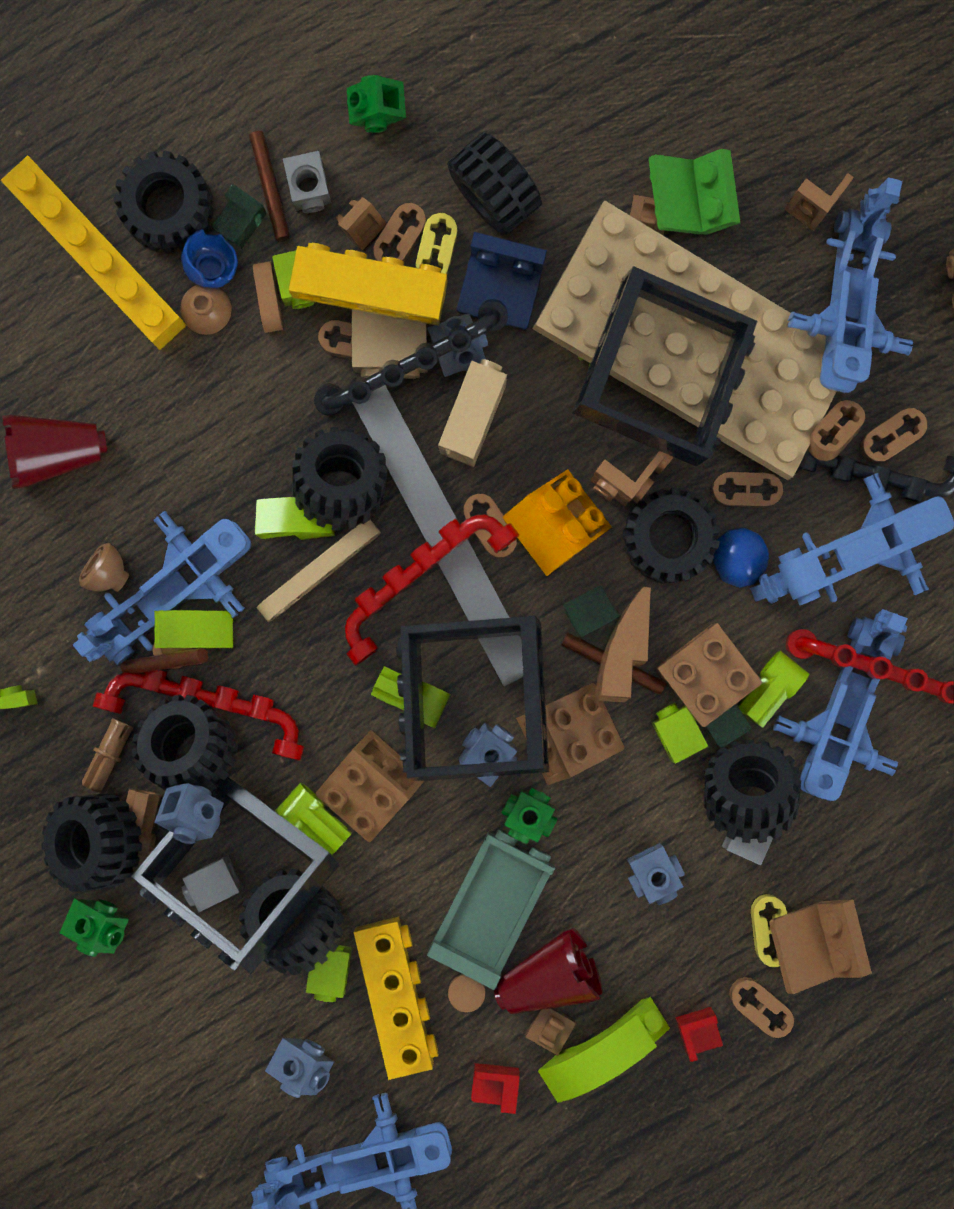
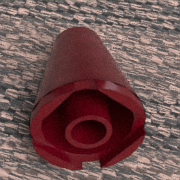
(49, 447)
(551, 977)

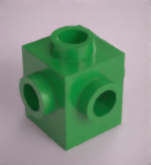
(376, 103)
(525, 801)
(94, 926)

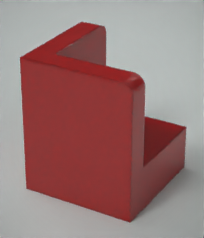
(699, 1032)
(496, 1086)

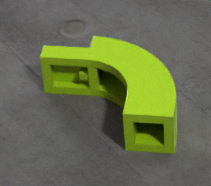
(605, 1055)

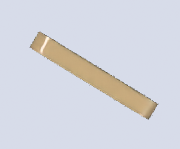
(318, 570)

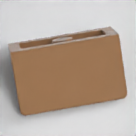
(812, 204)

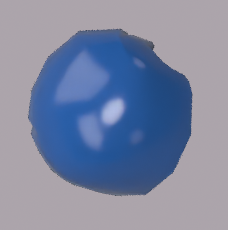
(209, 260)
(741, 557)

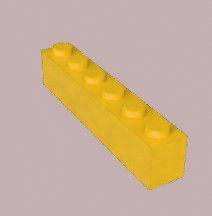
(93, 252)

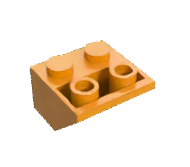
(557, 521)

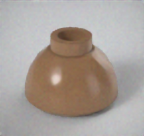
(205, 309)
(104, 570)

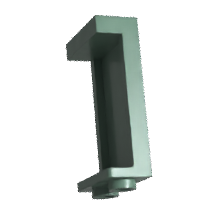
(491, 908)

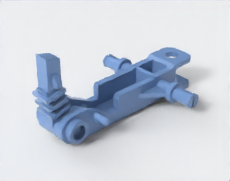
(855, 294)
(882, 540)
(168, 588)
(848, 706)
(355, 1166)

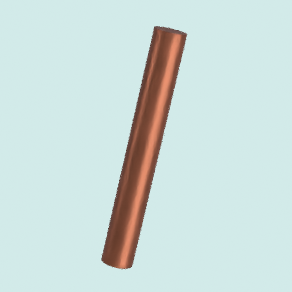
(269, 185)
(595, 654)
(165, 661)

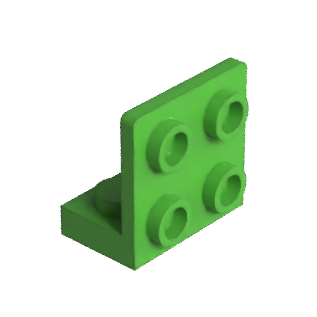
(694, 193)

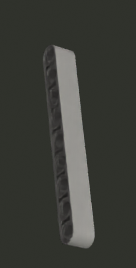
(431, 514)

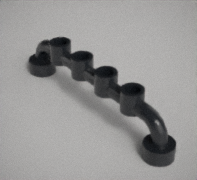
(331, 398)
(913, 487)

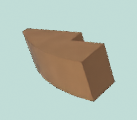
(625, 650)

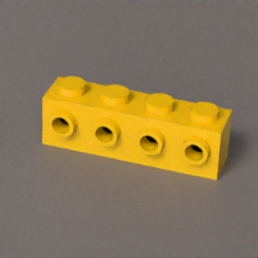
(368, 284)
(394, 997)

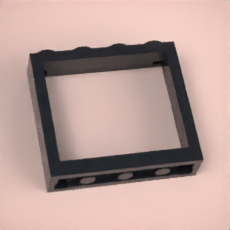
(730, 375)
(410, 688)
(171, 852)

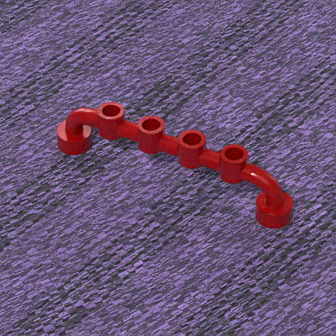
(425, 559)
(803, 644)
(223, 699)

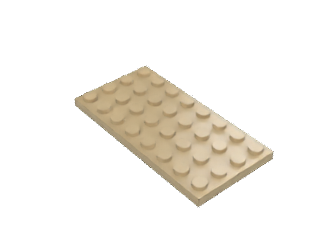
(680, 358)

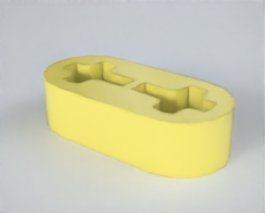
(428, 241)
(760, 926)

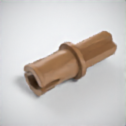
(107, 755)

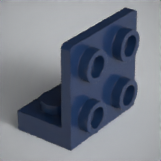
(505, 273)

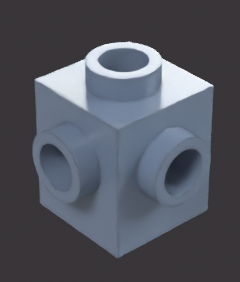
(457, 361)
(486, 739)
(189, 813)
(652, 861)
(300, 1067)

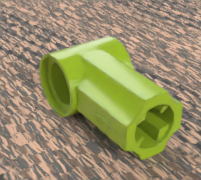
(780, 681)
(433, 698)
(308, 814)

